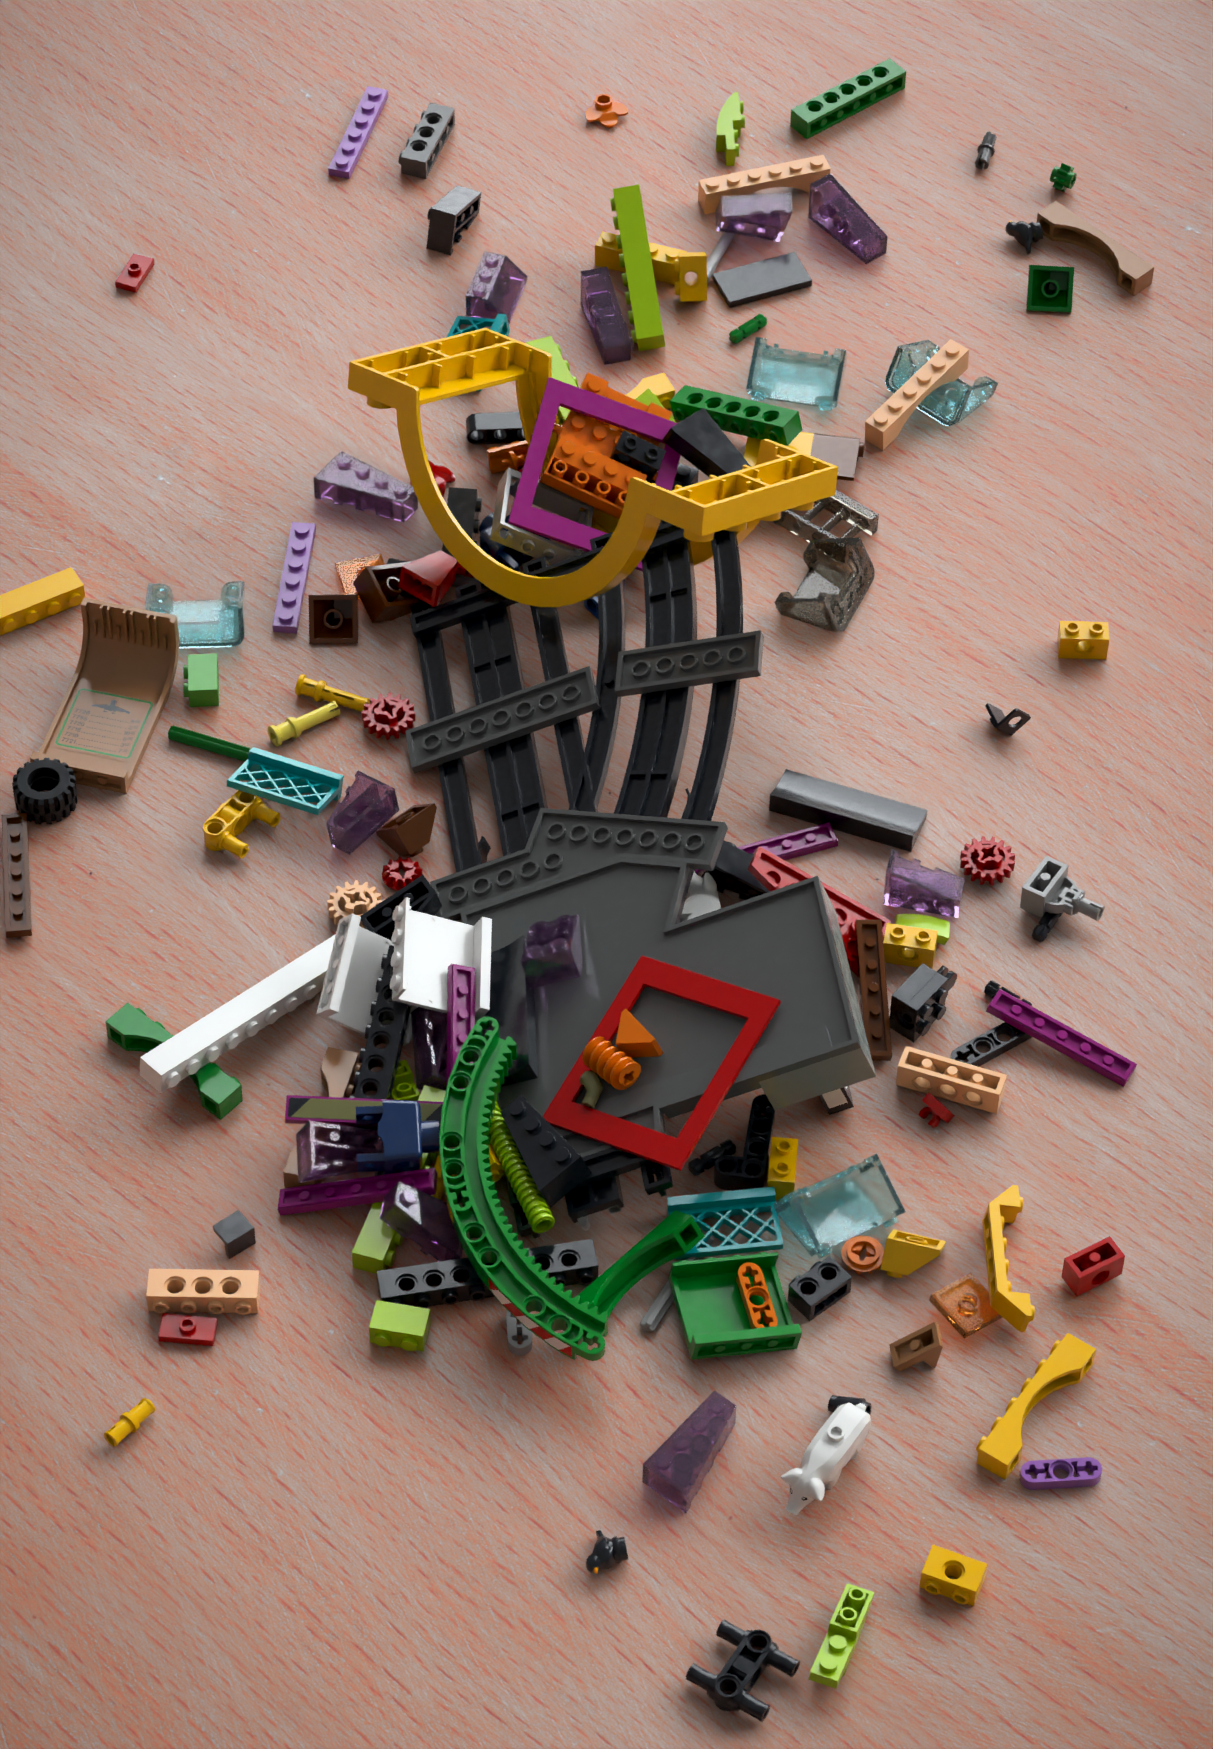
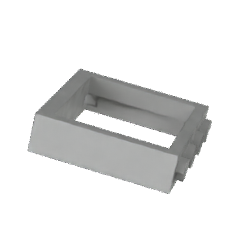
(545, 498)

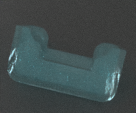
(796, 375)
(950, 401)
(203, 621)
(841, 1207)

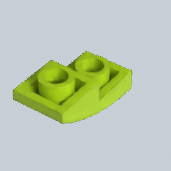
(926, 922)
(404, 1084)

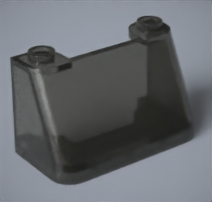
(832, 587)

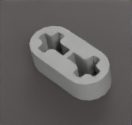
(512, 1332)

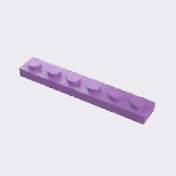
(358, 132)
(294, 577)

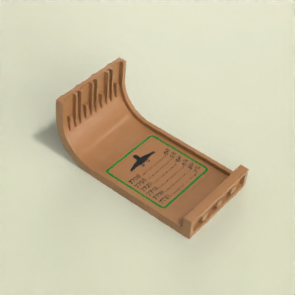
(114, 694)

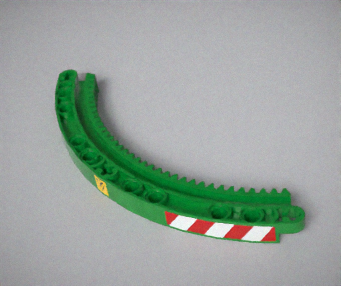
(514, 1275)

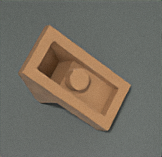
(917, 1347)

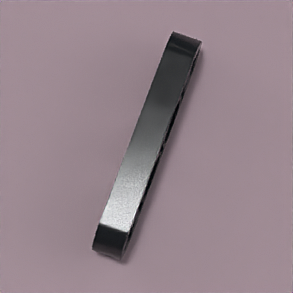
(992, 1042)

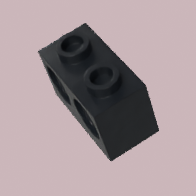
(638, 454)
(823, 1292)

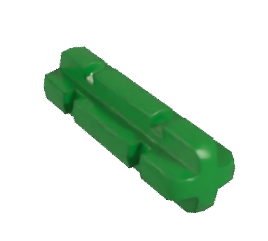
(748, 328)

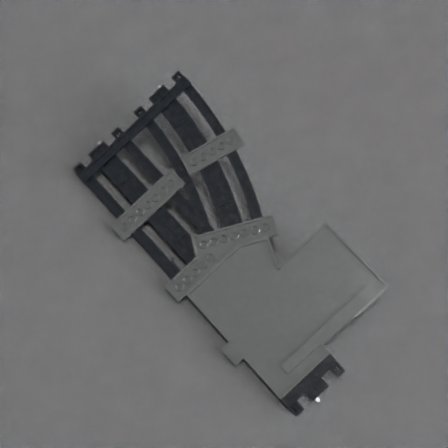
(634, 865)

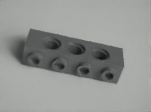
(427, 140)

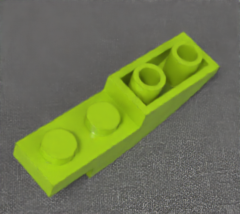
(729, 128)
(841, 1636)

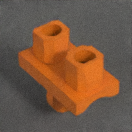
(507, 456)

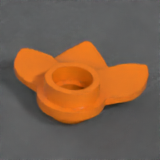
(605, 111)

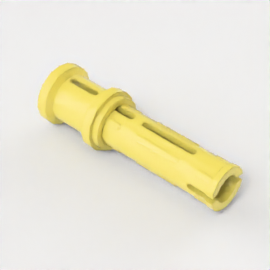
(293, 727)

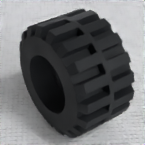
(42, 776)

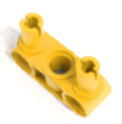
(232, 819)

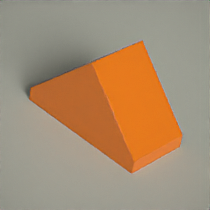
(635, 1039)

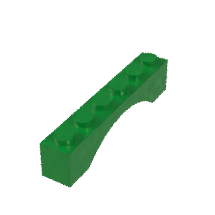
(137, 1032)
(665, 1242)

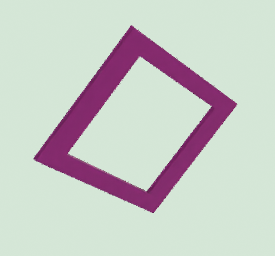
(597, 407)

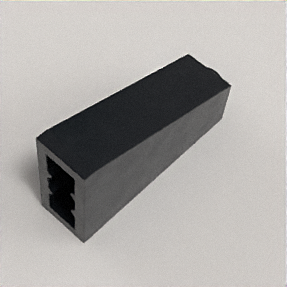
(705, 445)

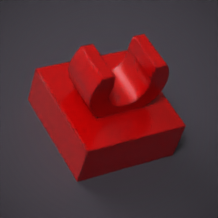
(935, 1108)

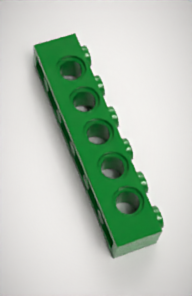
(848, 98)
(739, 414)

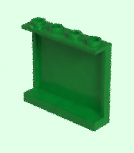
(714, 1310)

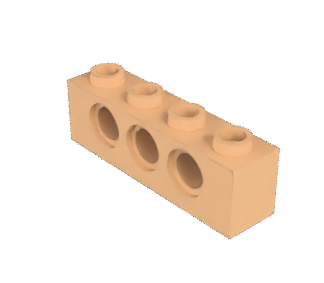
(951, 1079)
(192, 1282)

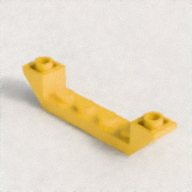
(1012, 1306)

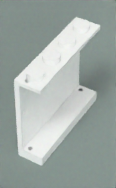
(425, 950)
(353, 977)

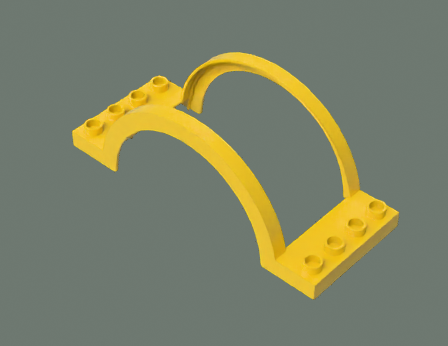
(485, 359)

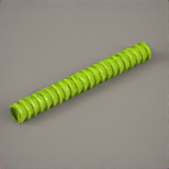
(519, 1175)

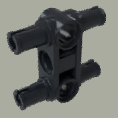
(742, 1670)

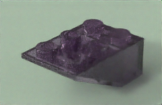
(553, 951)

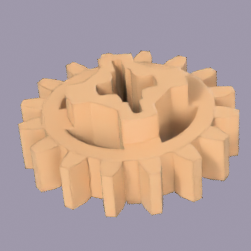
(353, 900)

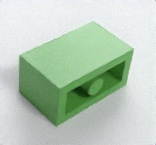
(202, 680)

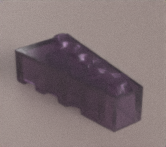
(845, 220)
(605, 316)
(365, 487)
(689, 1453)

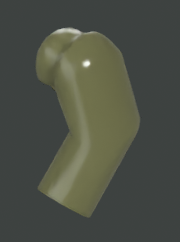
(593, 1087)

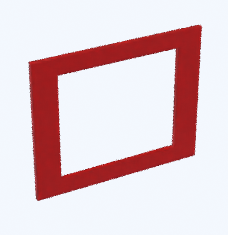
(637, 1139)

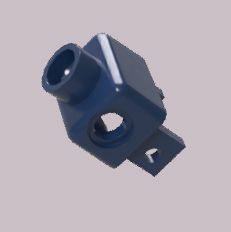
(505, 555)
(402, 1136)

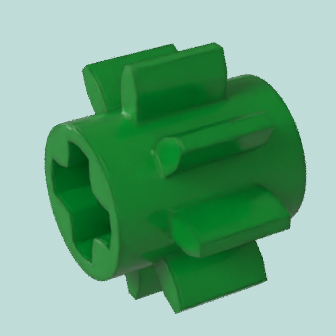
(1063, 177)

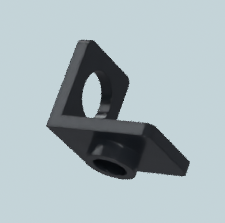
(1001, 722)

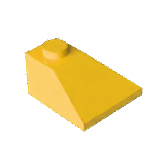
(908, 1252)

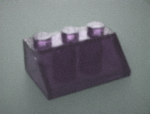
(495, 287)

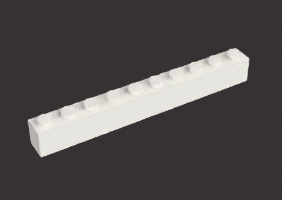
(237, 1019)

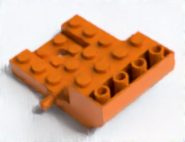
(582, 453)

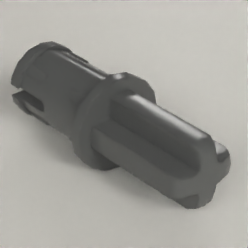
(985, 151)

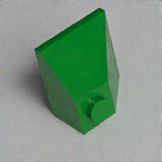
(1050, 288)

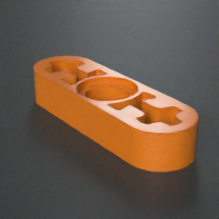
(759, 1288)

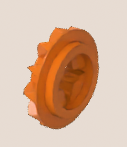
(852, 1250)

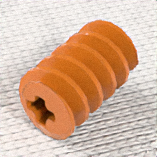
(611, 1063)

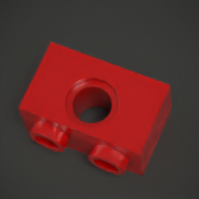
(1093, 1266)

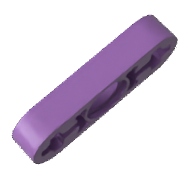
(1053, 1482)

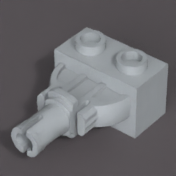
(1056, 893)

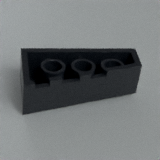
(549, 1157)

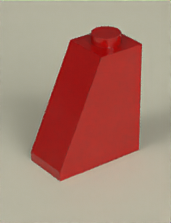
(429, 577)

